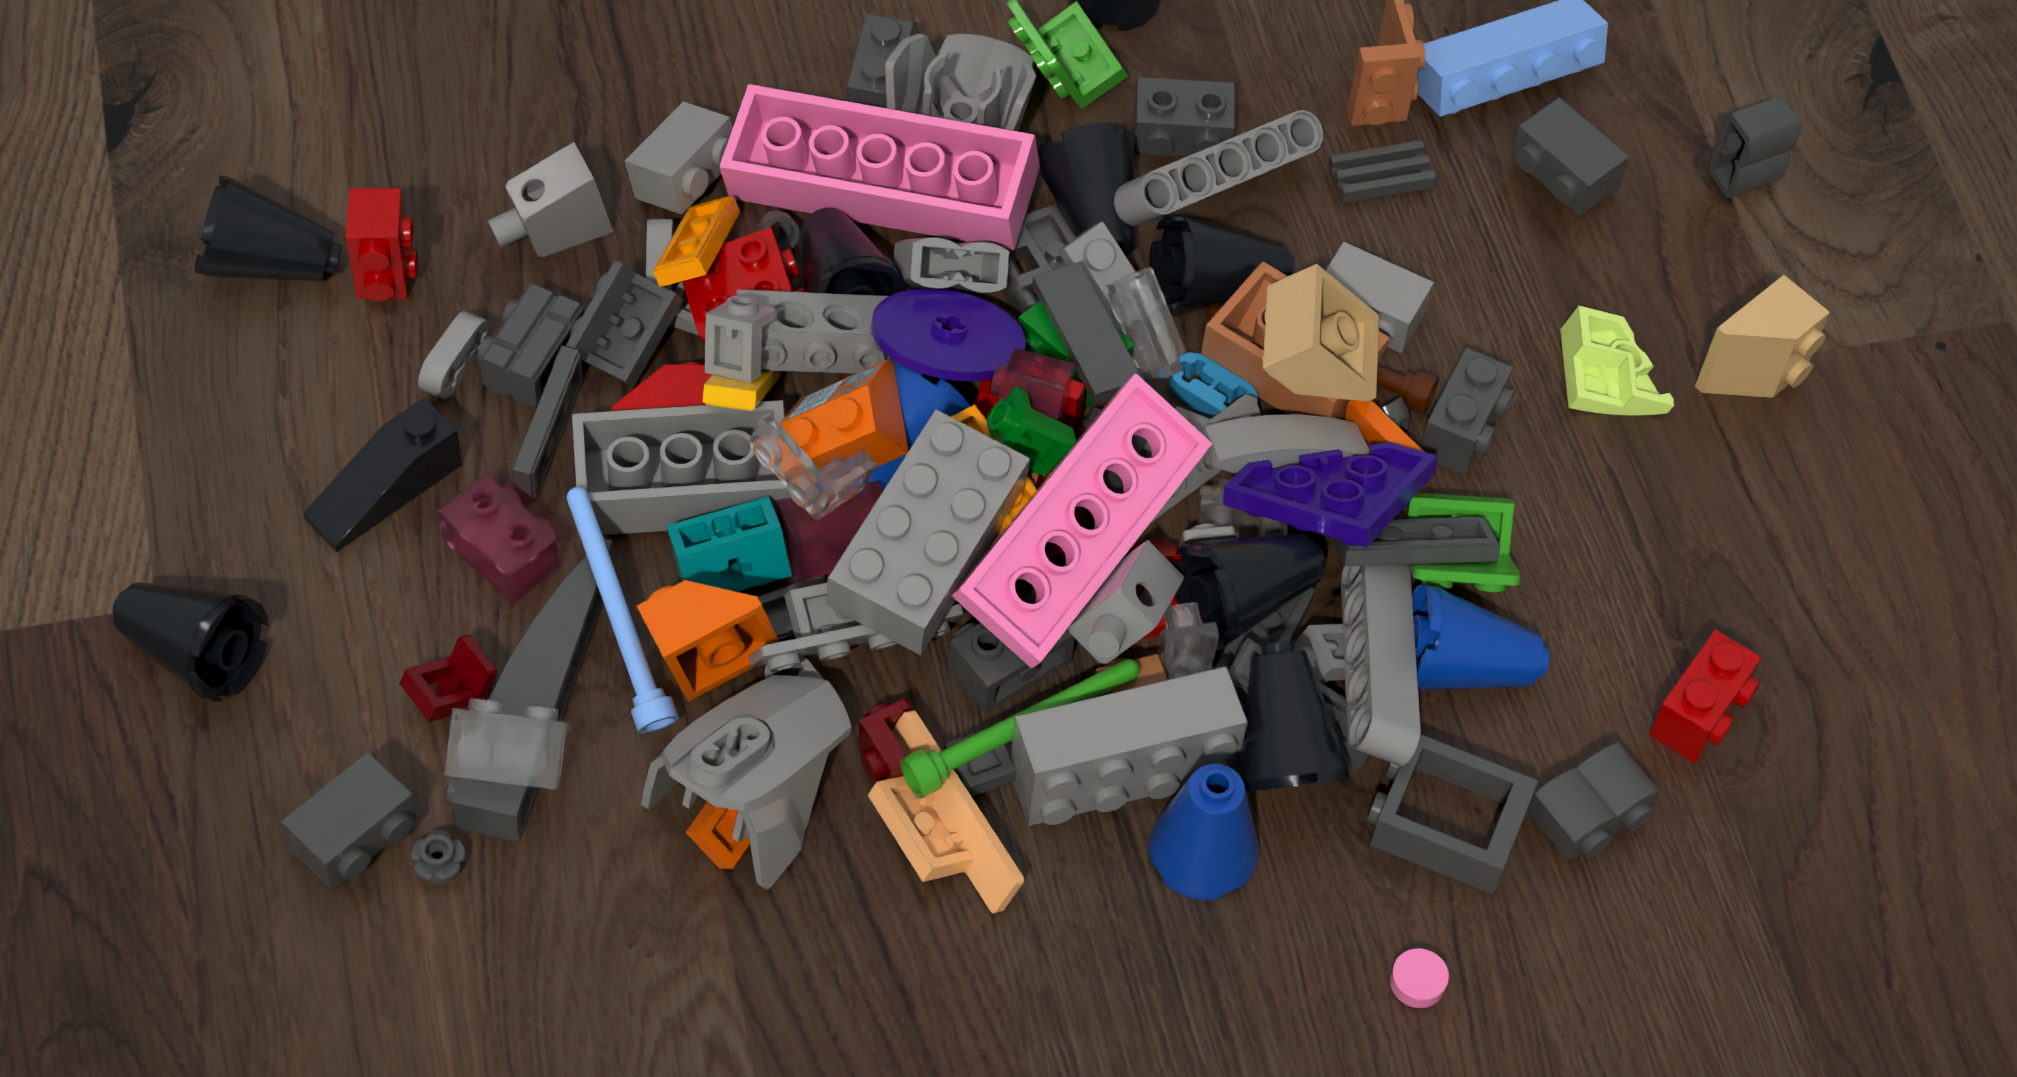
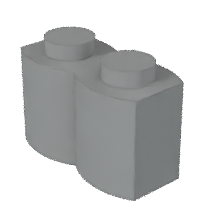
(951, 265)

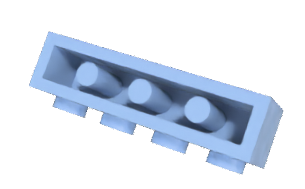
(1511, 55)

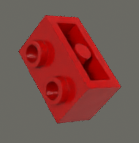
(380, 244)
(1705, 696)

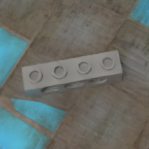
(818, 332)

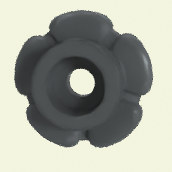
(442, 869)

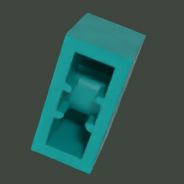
(731, 547)

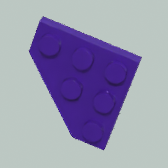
(1334, 493)

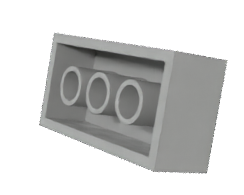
(670, 464)
(927, 531)
(1125, 745)

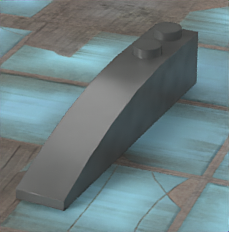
(537, 675)

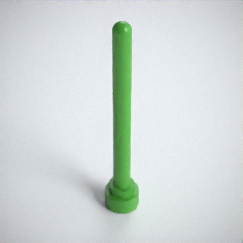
(928, 769)

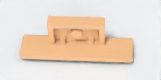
(946, 828)

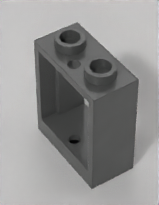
(1436, 849)

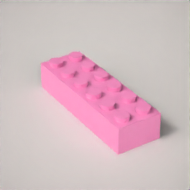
(881, 166)

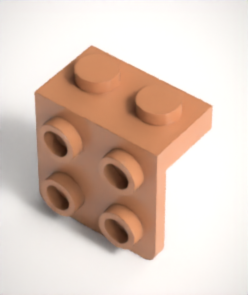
(1387, 72)

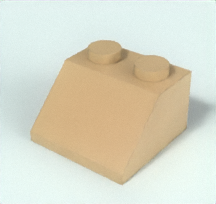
(1320, 337)
(1765, 344)

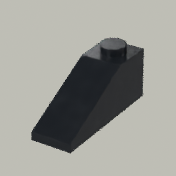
(386, 474)

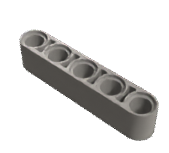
(1218, 168)
(1380, 662)

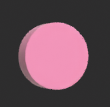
(1419, 978)

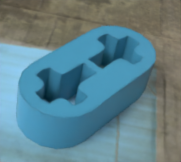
(1213, 390)

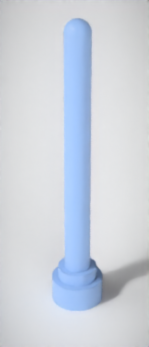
(652, 707)

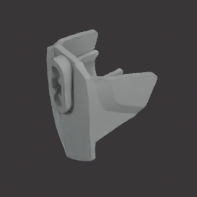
(967, 81)
(760, 758)

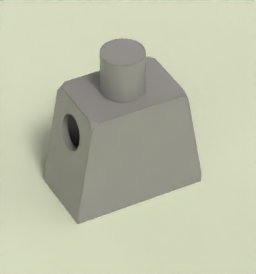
(553, 205)
(1115, 614)

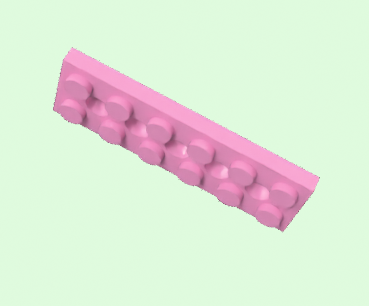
(1050, 517)

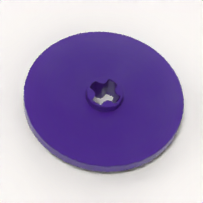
(946, 333)

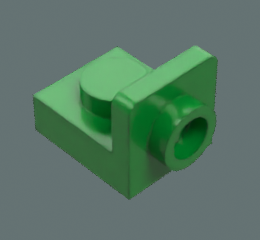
(1030, 431)

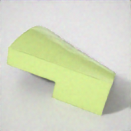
(1607, 367)

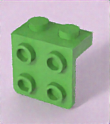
(1069, 53)
(1486, 576)

